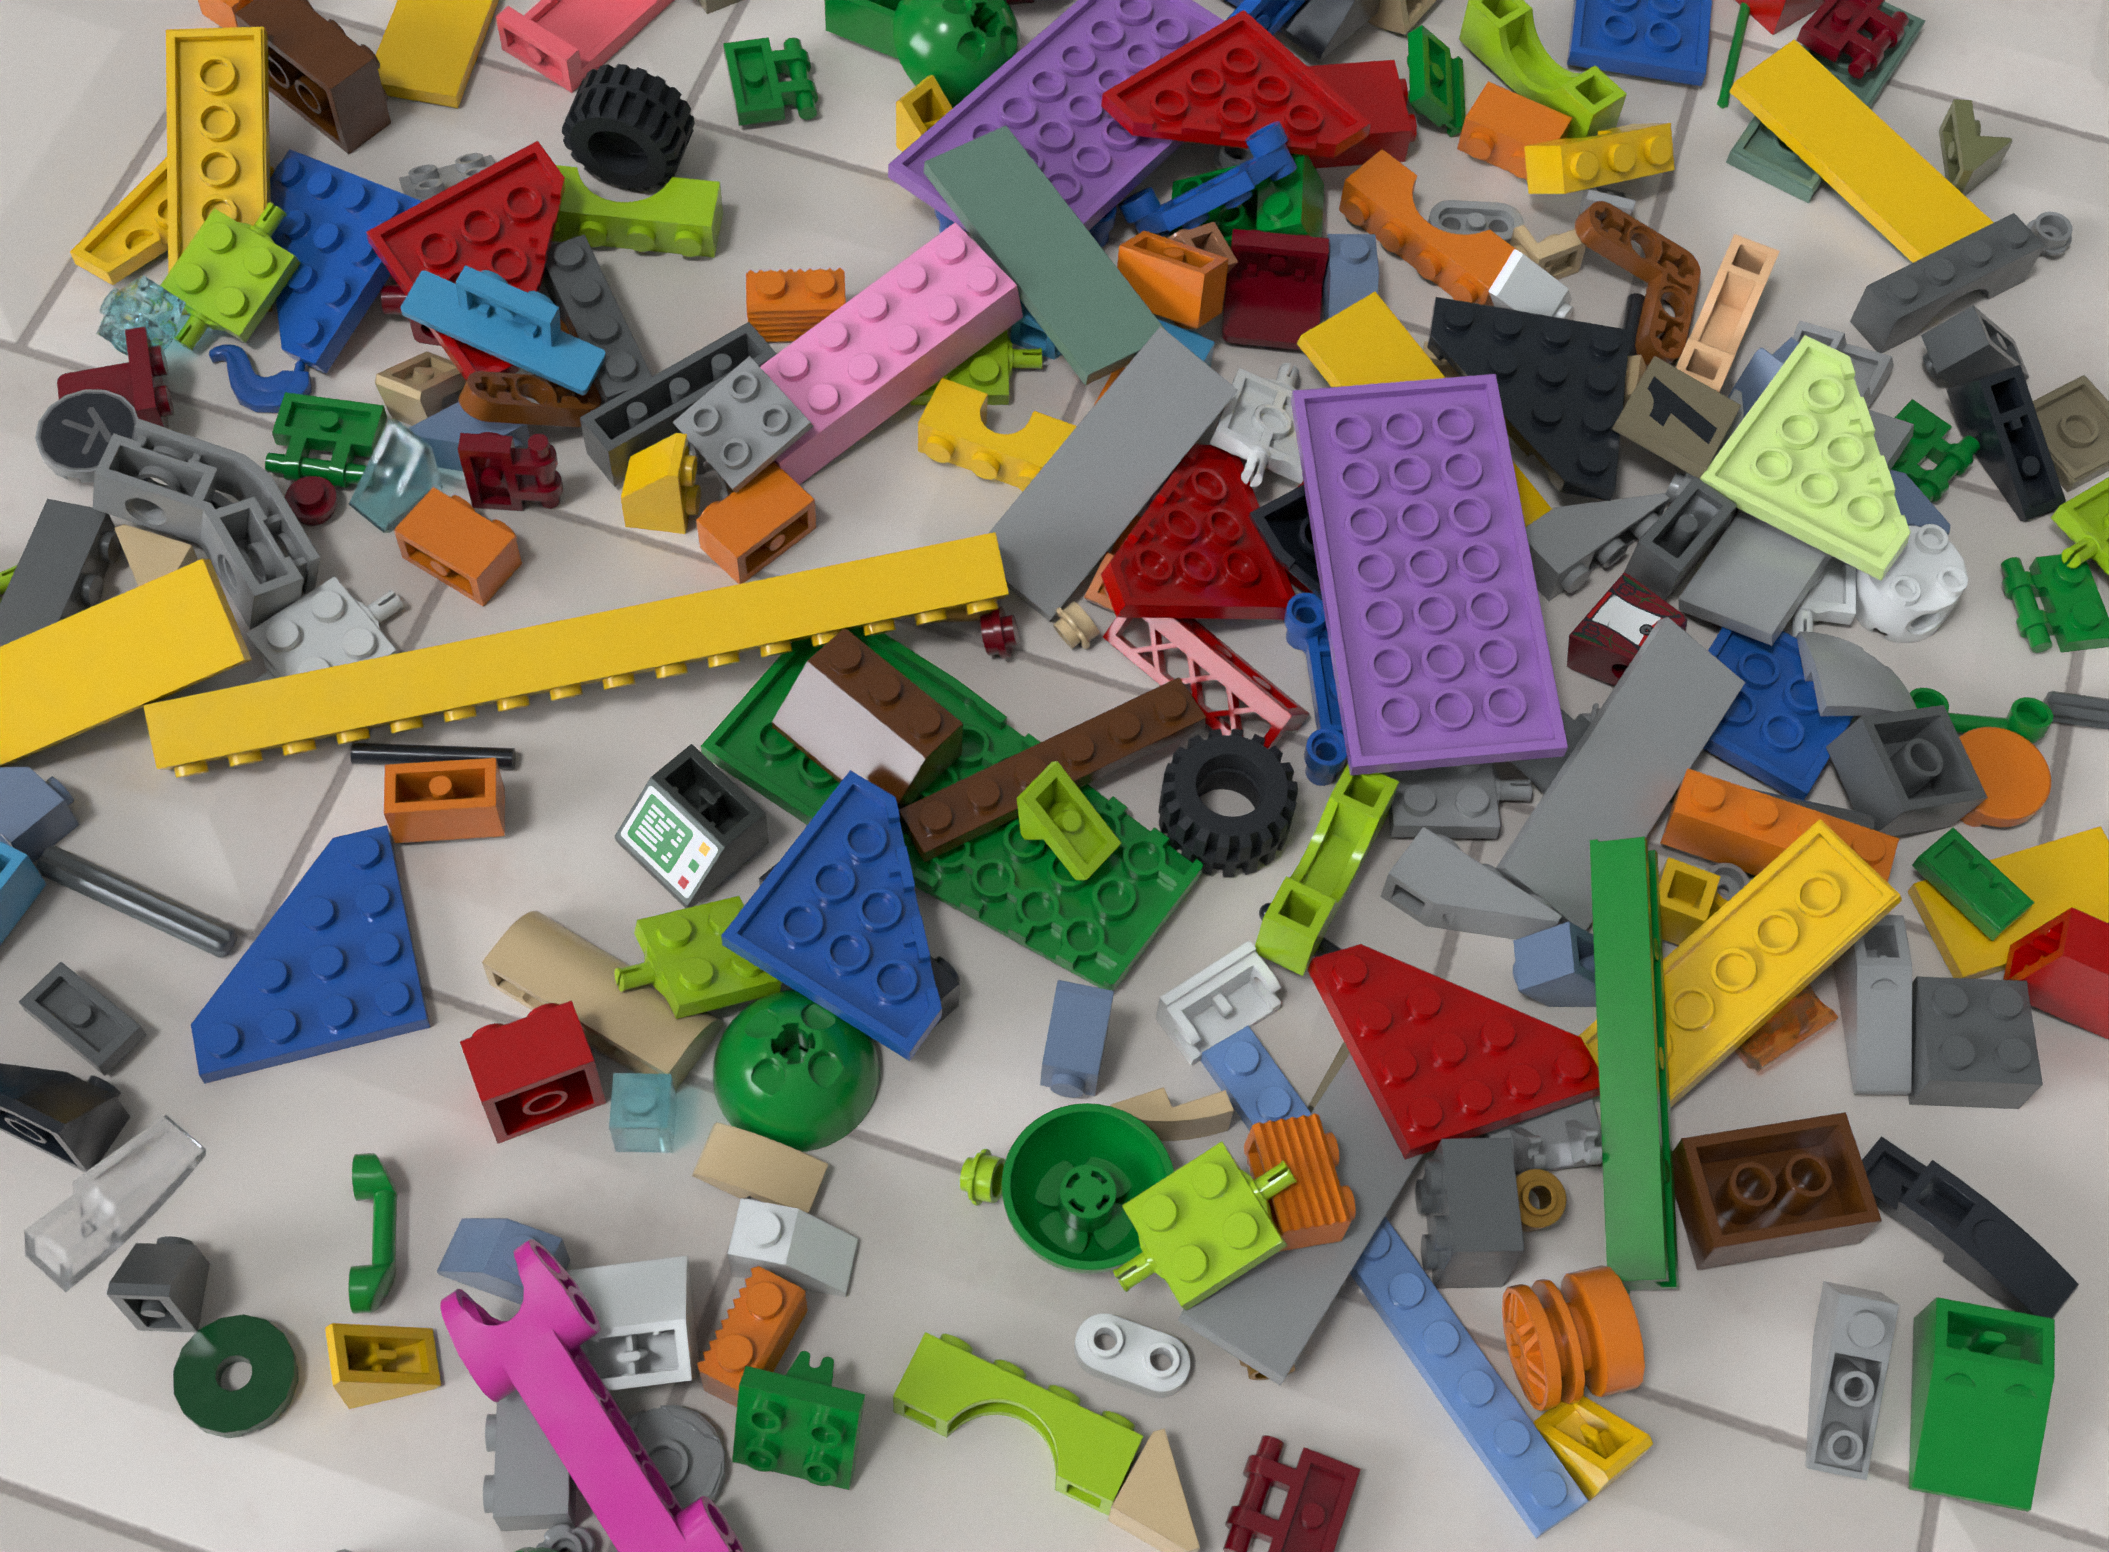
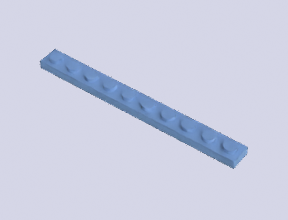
(1420, 1318)

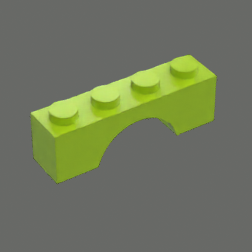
(1507, 42)
(675, 220)
(1326, 871)
(953, 1386)

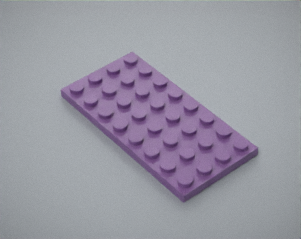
(1054, 101)
(1426, 575)

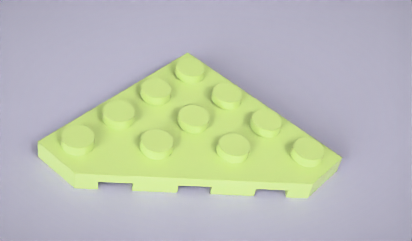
(1813, 463)

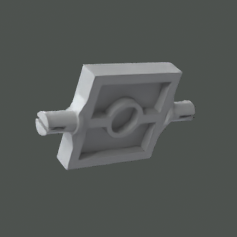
(1452, 801)

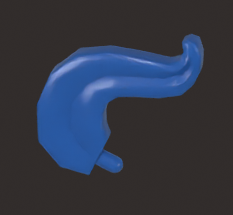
(258, 392)

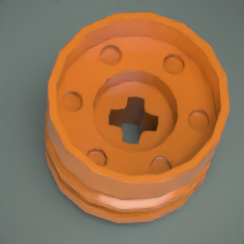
(1573, 1337)

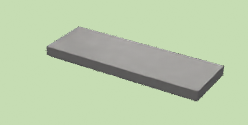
(1107, 471)
(1762, 573)
(1622, 767)
(1280, 1302)

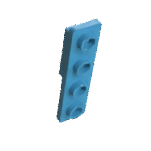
(505, 324)

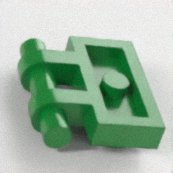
(755, 82)
(328, 426)
(1929, 443)
(2070, 603)

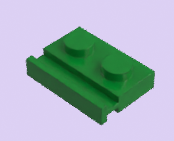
(1435, 81)

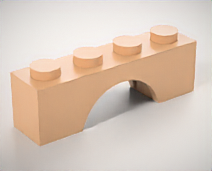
(1727, 311)

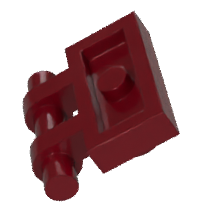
(1838, 29)
(506, 476)
(1312, 1509)

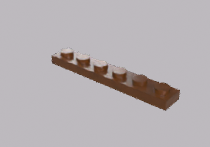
(1083, 751)

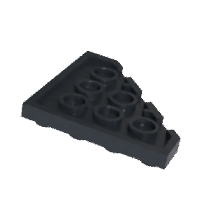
(1555, 385)

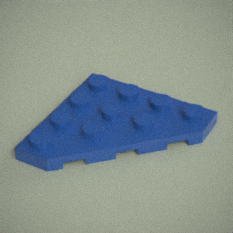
(338, 267)
(846, 920)
(323, 971)

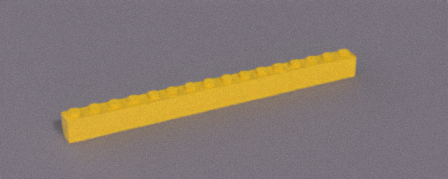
(574, 653)

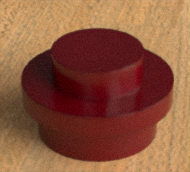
(312, 500)
(999, 633)

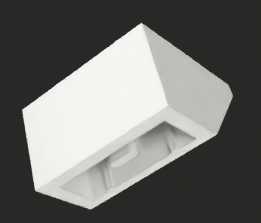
(643, 1322)

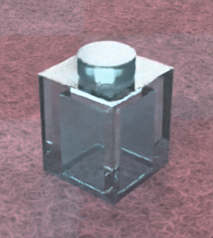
(643, 1112)

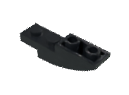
(1969, 1230)

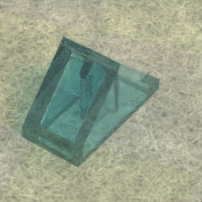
(395, 477)

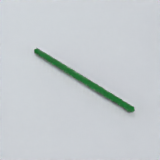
(1734, 55)

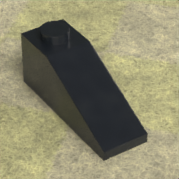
(2011, 440)

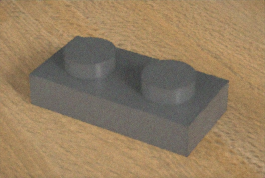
(82, 1018)

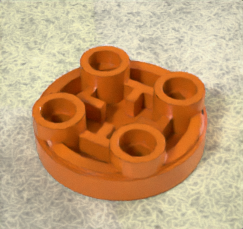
(2011, 776)

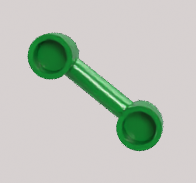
(2026, 716)
(372, 1283)

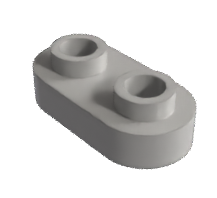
(1475, 217)

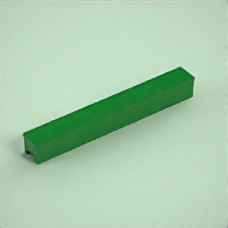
(1633, 1065)

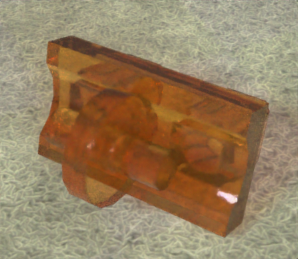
(1787, 1030)

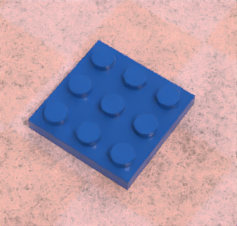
(1642, 38)
(1775, 718)

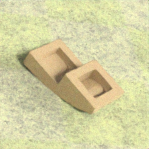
(1183, 1122)
(759, 1168)

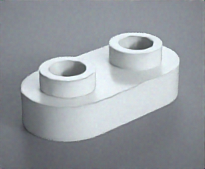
(1129, 1360)

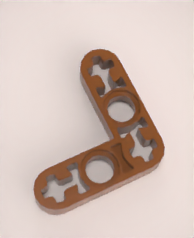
(1667, 269)
(500, 400)

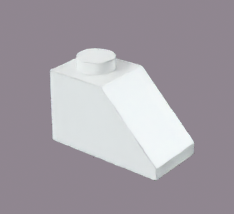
(1530, 289)
(792, 1247)

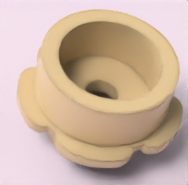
(1075, 626)

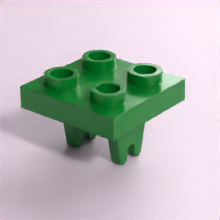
(798, 1423)

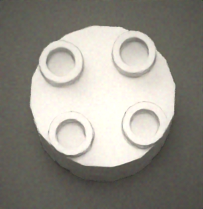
(1916, 589)

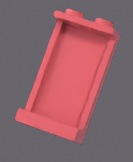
(573, 35)

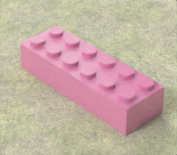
(891, 345)

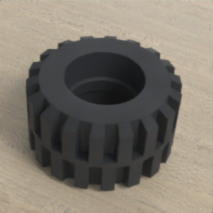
(628, 127)
(1237, 766)

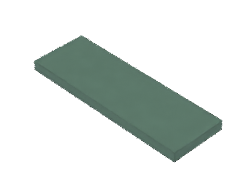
(1772, 161)
(1046, 251)

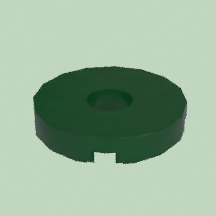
(212, 1352)

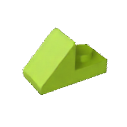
(1065, 819)

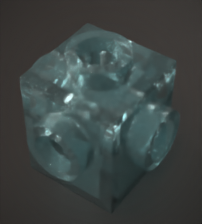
(140, 305)

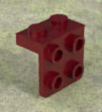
(1273, 288)
(136, 380)

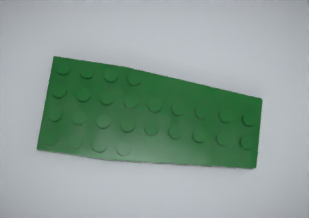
(998, 878)

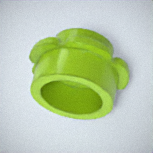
(982, 1177)

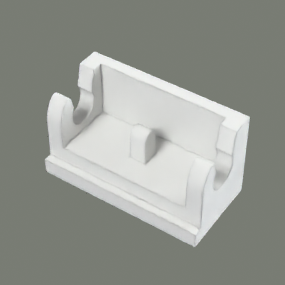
(1219, 1002)

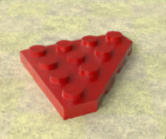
(1231, 87)
(487, 222)
(1198, 550)
(1445, 1055)

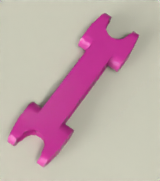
(544, 1362)

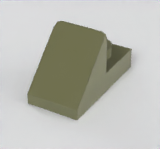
(1966, 154)

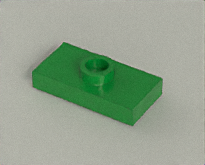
(1973, 884)

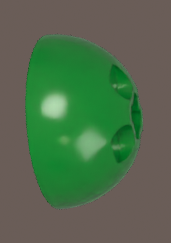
(955, 41)
(795, 1095)
(1087, 1159)

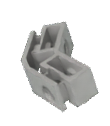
(251, 543)

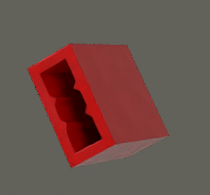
(1382, 99)
(2066, 969)

